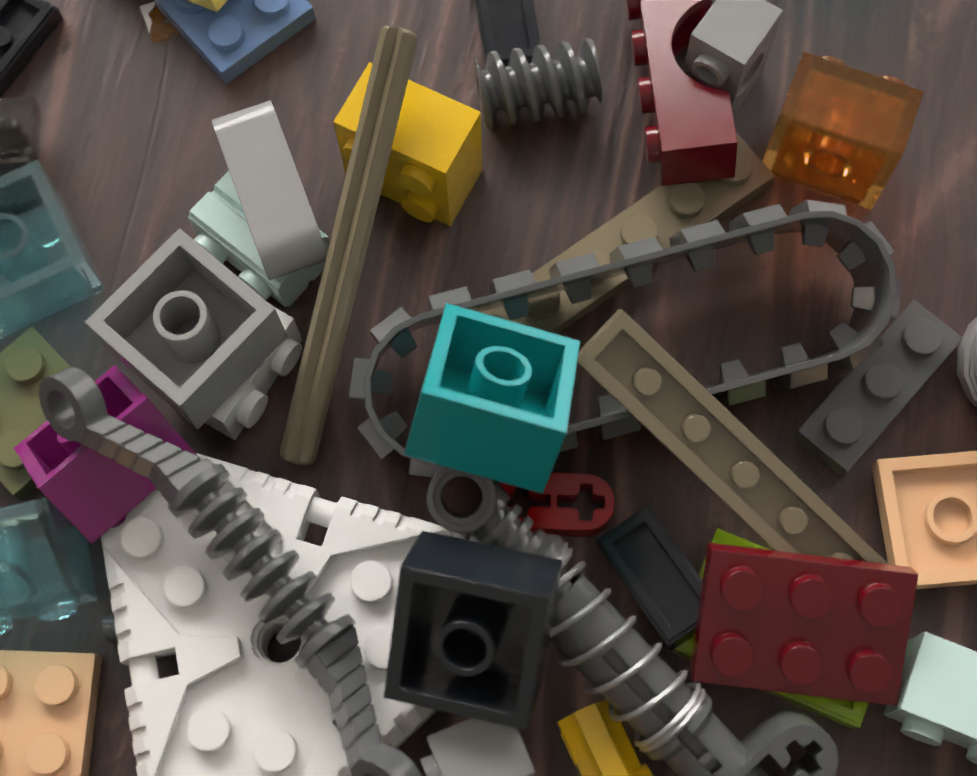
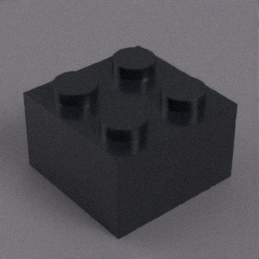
(471, 629)

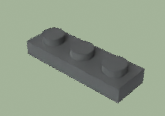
(877, 389)

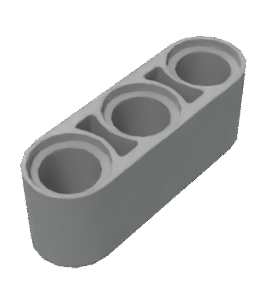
(270, 190)

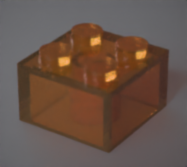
(842, 129)

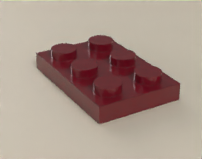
(803, 624)

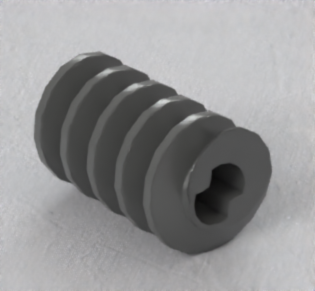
(538, 82)

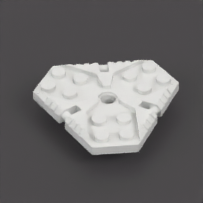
(230, 702)

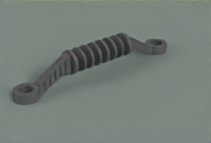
(189, 484)

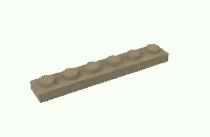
(656, 214)
(715, 444)

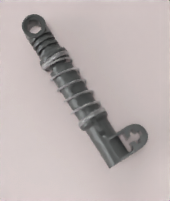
(668, 716)

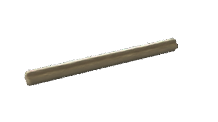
(348, 244)

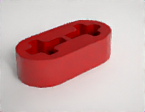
(565, 520)

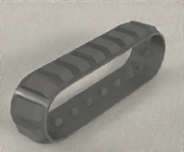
(859, 249)

